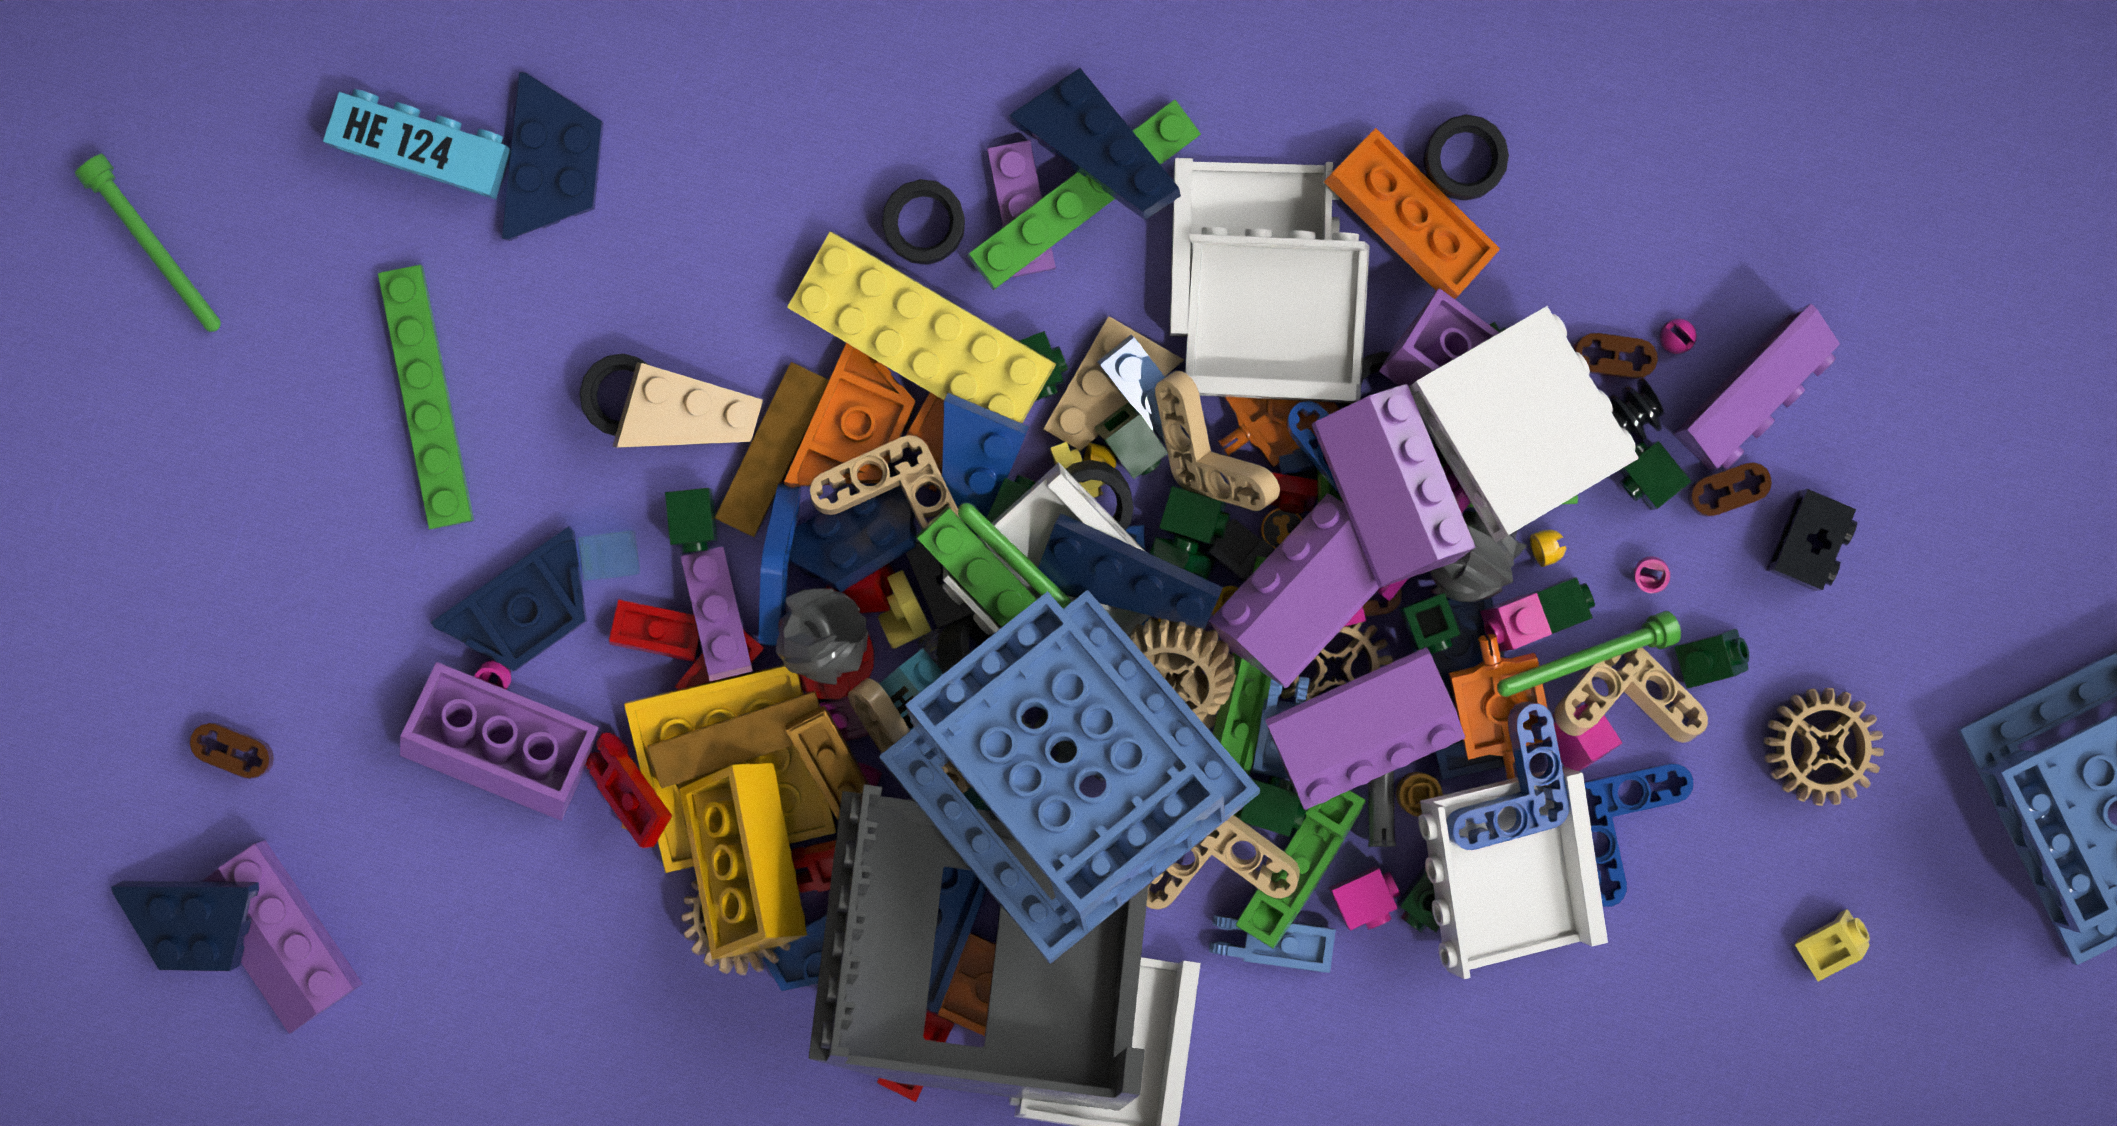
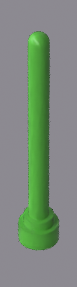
(98, 176)
(1011, 553)
(1658, 631)

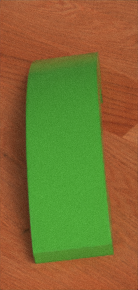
(1313, 850)

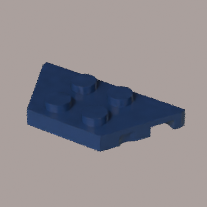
(550, 160)
(857, 540)
(523, 606)
(189, 922)

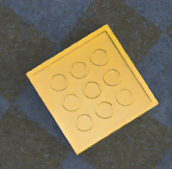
(701, 705)

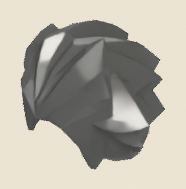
(1483, 569)
(821, 635)

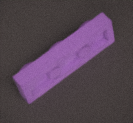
(1017, 191)
(716, 614)

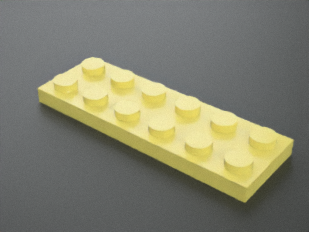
(918, 331)

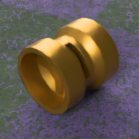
(1413, 789)

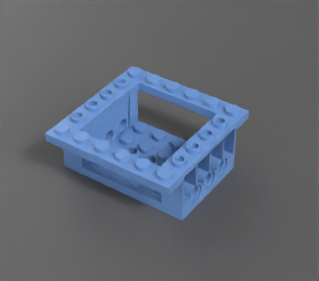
(1159, 763)
(2059, 800)

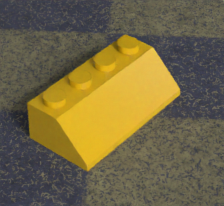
(743, 860)

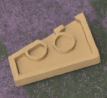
(1092, 394)

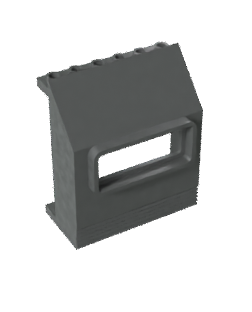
(1050, 1028)

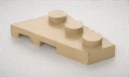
(683, 411)

